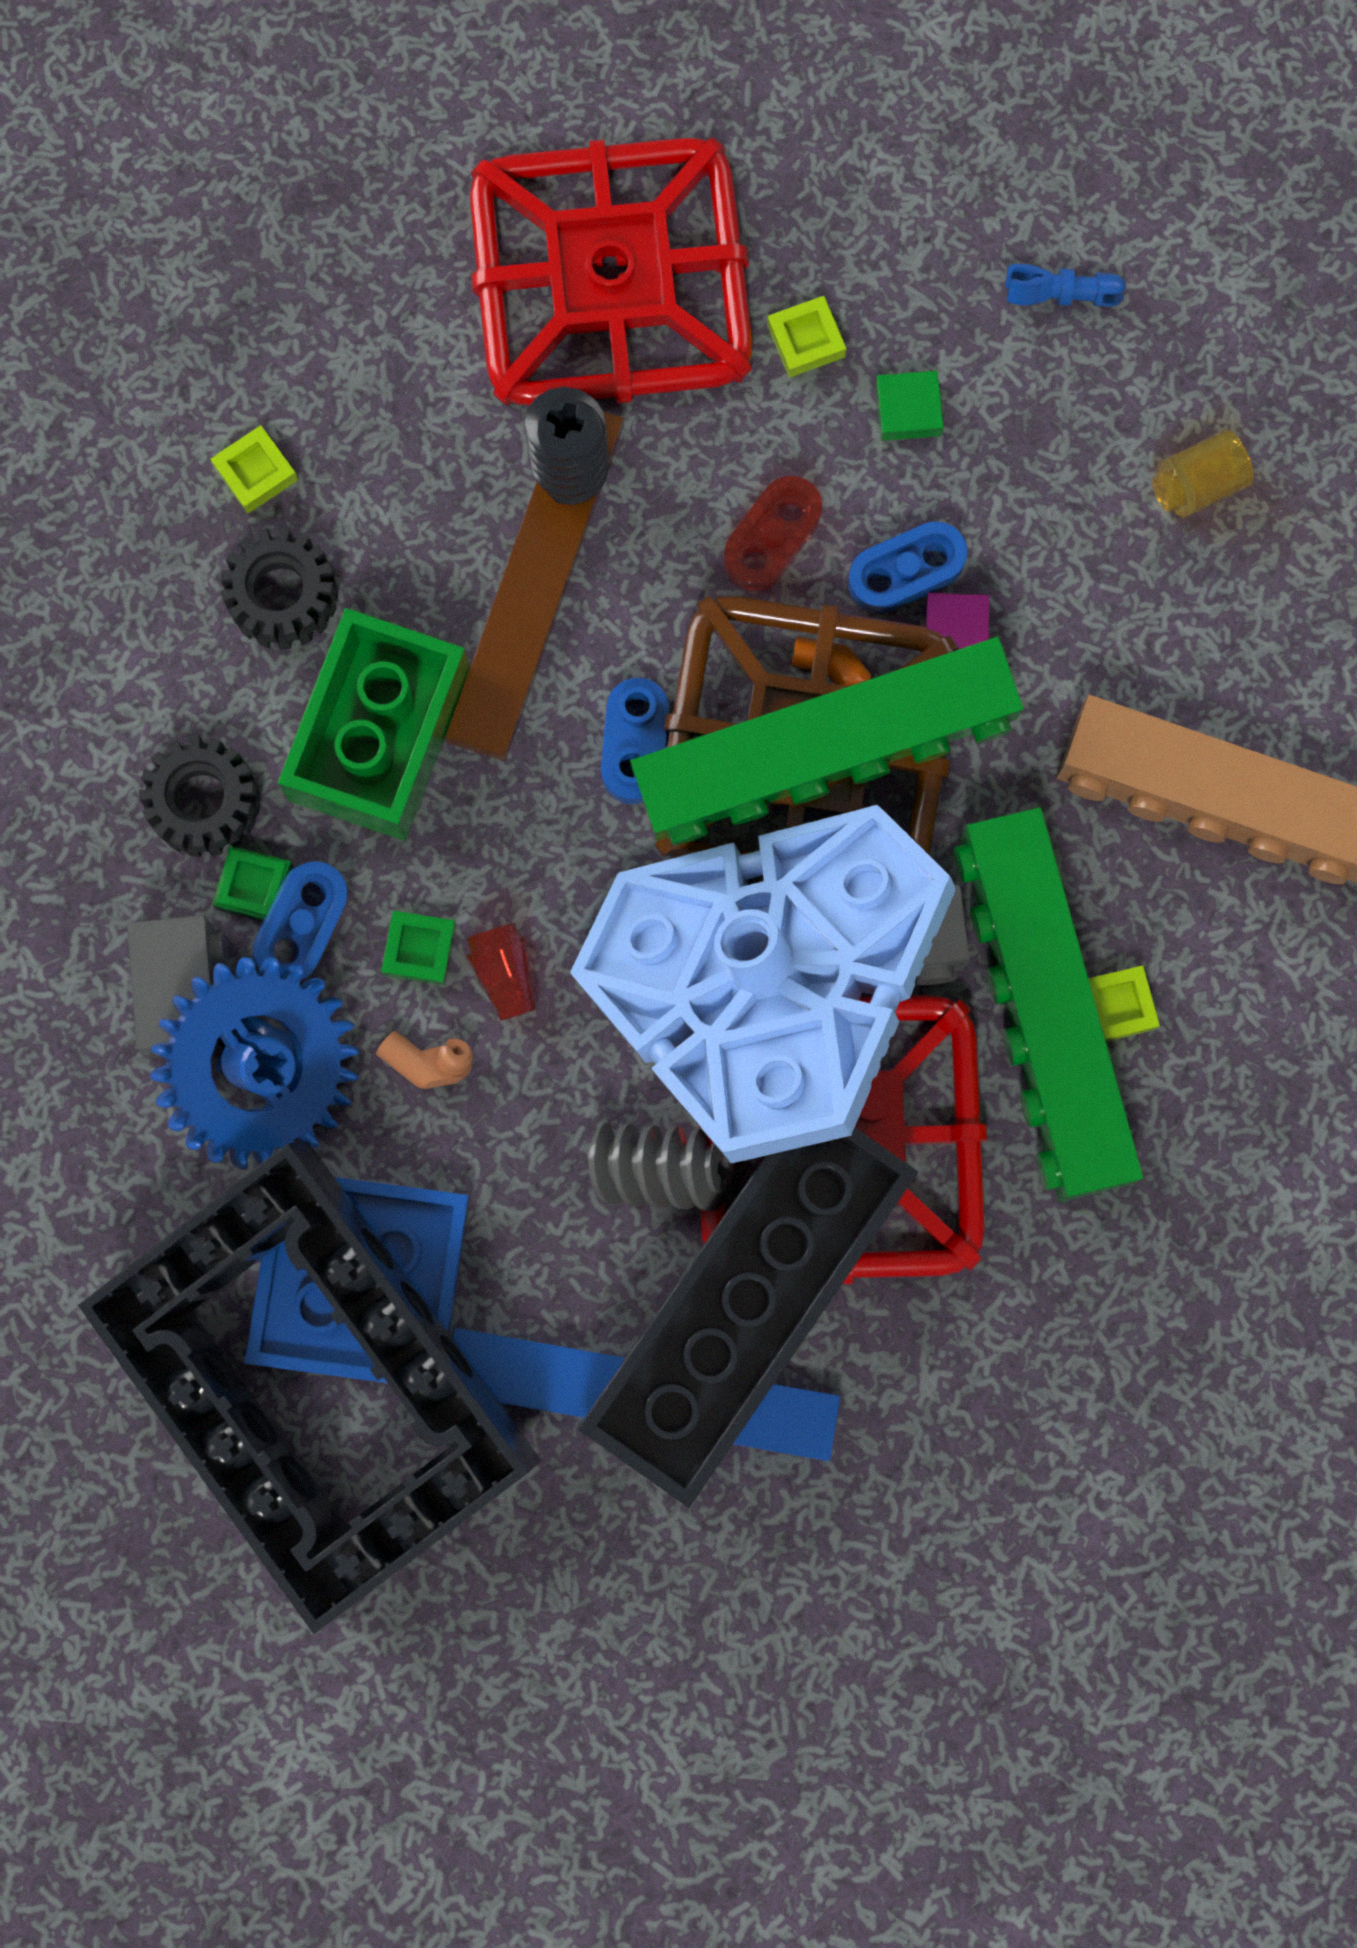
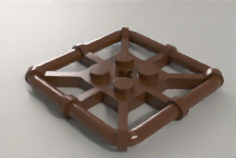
(777, 692)

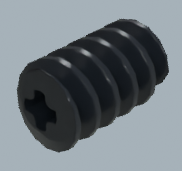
(567, 444)

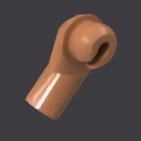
(427, 1067)

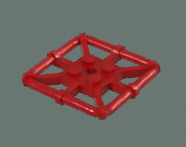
(637, 239)
(884, 1123)

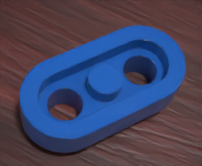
(903, 566)
(631, 736)
(300, 924)

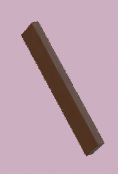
(522, 618)

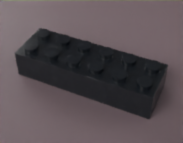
(744, 1309)

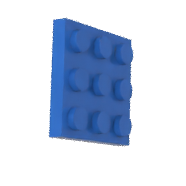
(292, 1316)

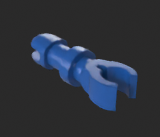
(1035, 285)

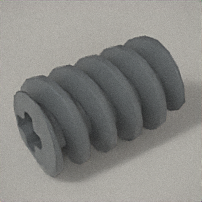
(658, 1169)

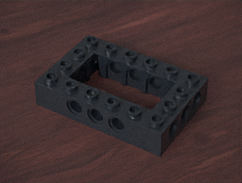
(231, 1440)

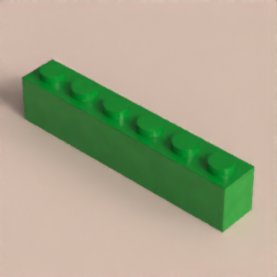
(827, 740)
(1048, 1006)

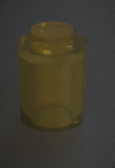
(1203, 474)

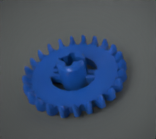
(289, 1109)

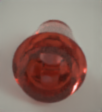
(503, 969)

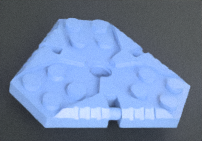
(769, 973)

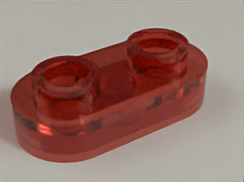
(770, 535)

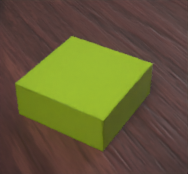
(806, 336)
(254, 469)
(1124, 1003)

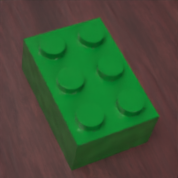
(374, 724)

